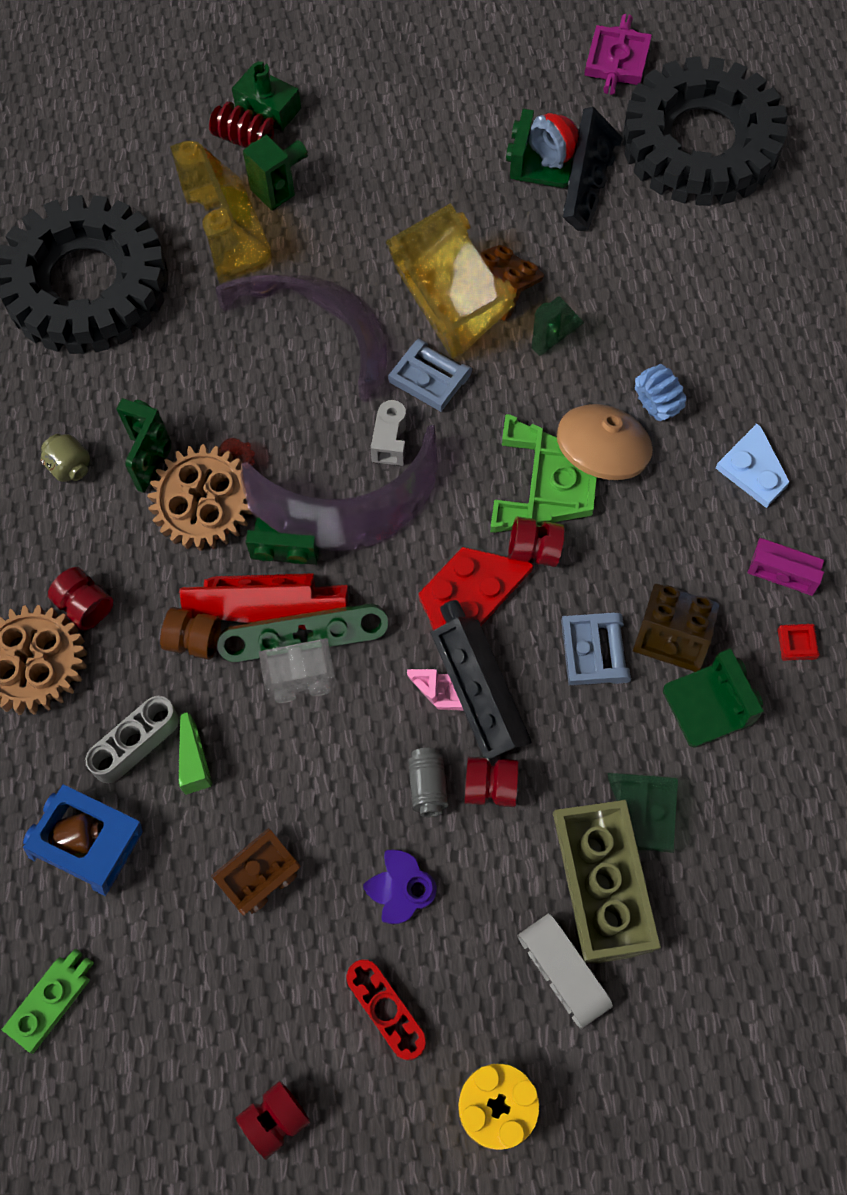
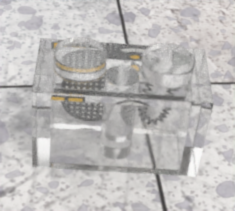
(298, 670)

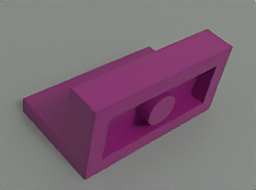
(786, 567)

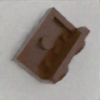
(256, 872)

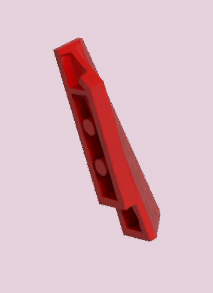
(262, 597)

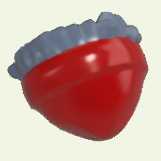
(554, 139)

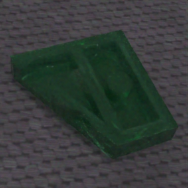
(552, 324)
(650, 808)

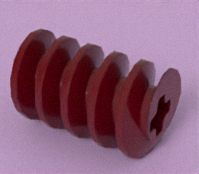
(238, 125)

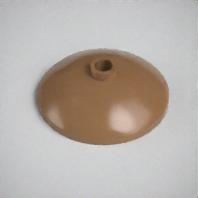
(604, 442)

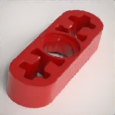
(361, 992)

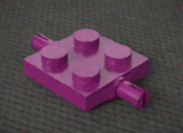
(618, 54)

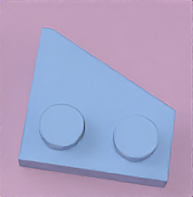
(755, 467)

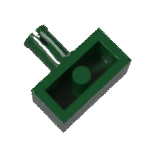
(267, 95)
(270, 169)

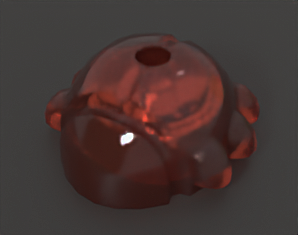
(238, 450)

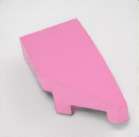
(436, 688)

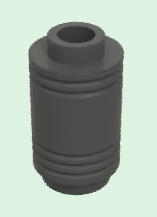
(428, 782)

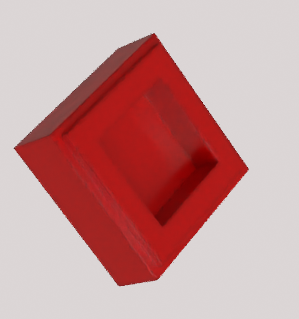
(798, 642)

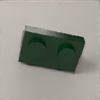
(527, 163)
(150, 437)
(270, 545)
(714, 700)

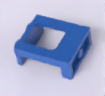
(106, 854)

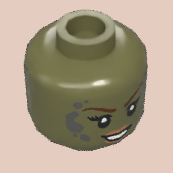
(65, 457)

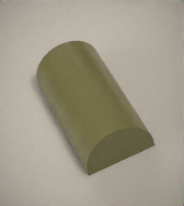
(606, 882)

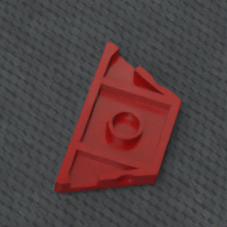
(475, 580)

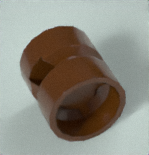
(184, 632)

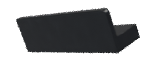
(480, 687)

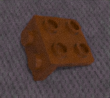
(509, 267)

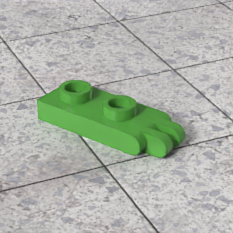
(48, 1001)

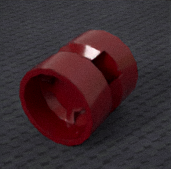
(536, 541)
(80, 598)
(490, 781)
(284, 1110)

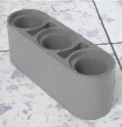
(138, 722)
(566, 969)

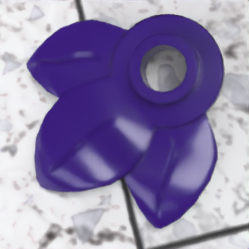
(395, 887)

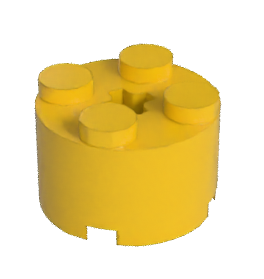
(519, 1097)

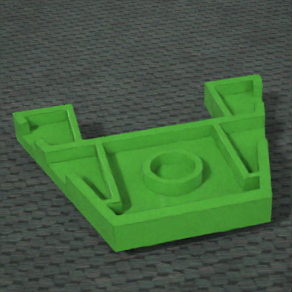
(557, 486)

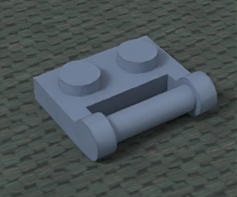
(426, 382)
(584, 649)

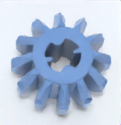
(660, 392)

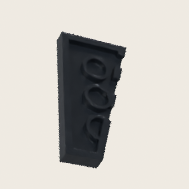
(590, 162)

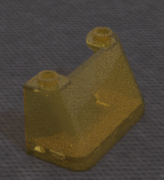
(233, 229)
(450, 279)

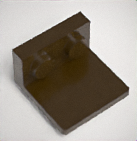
(677, 627)

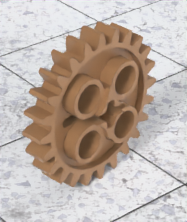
(173, 492)
(59, 661)

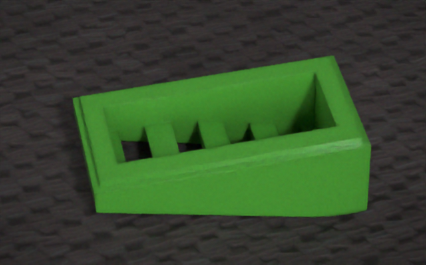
(192, 762)

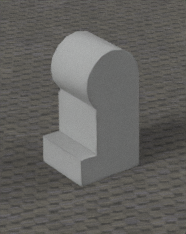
(389, 425)

